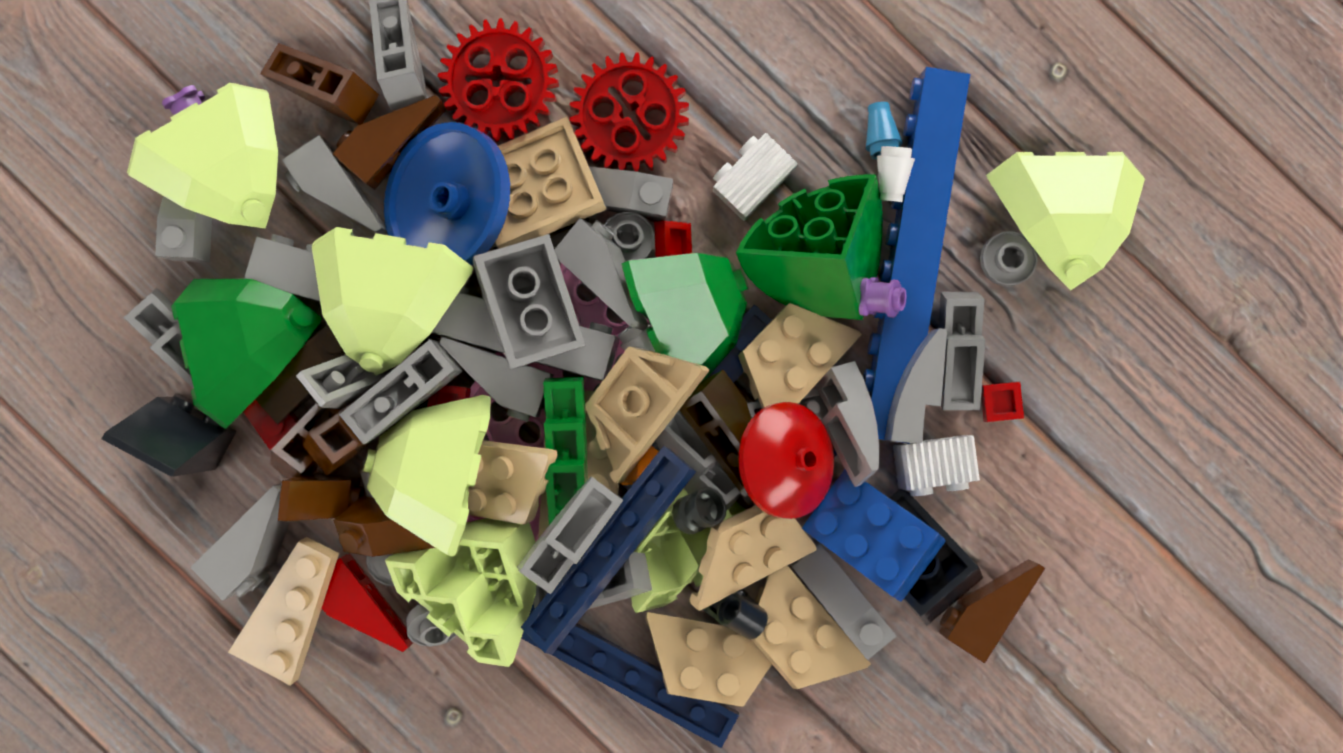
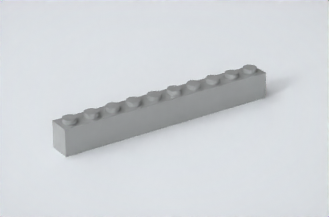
(465, 320)

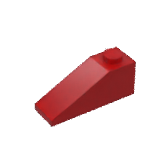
(360, 605)

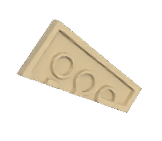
(287, 615)

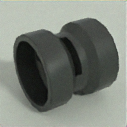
(699, 510)

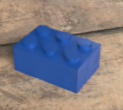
(874, 535)

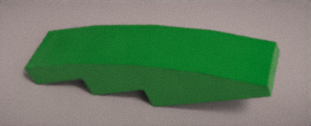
(567, 434)

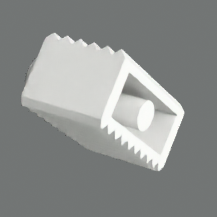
(753, 176)
(936, 463)

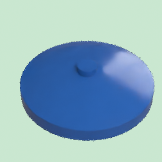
(449, 190)

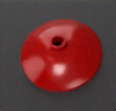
(786, 460)

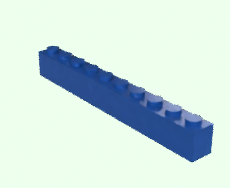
(917, 230)

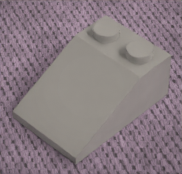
(528, 301)
(246, 550)

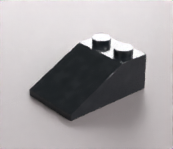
(172, 436)
(947, 575)

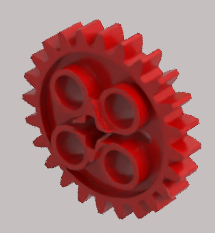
(502, 47)
(656, 95)

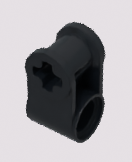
(740, 614)

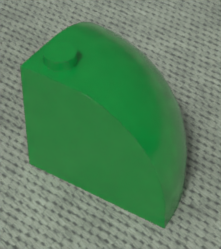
(818, 247)

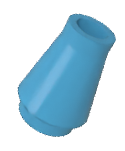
(881, 129)

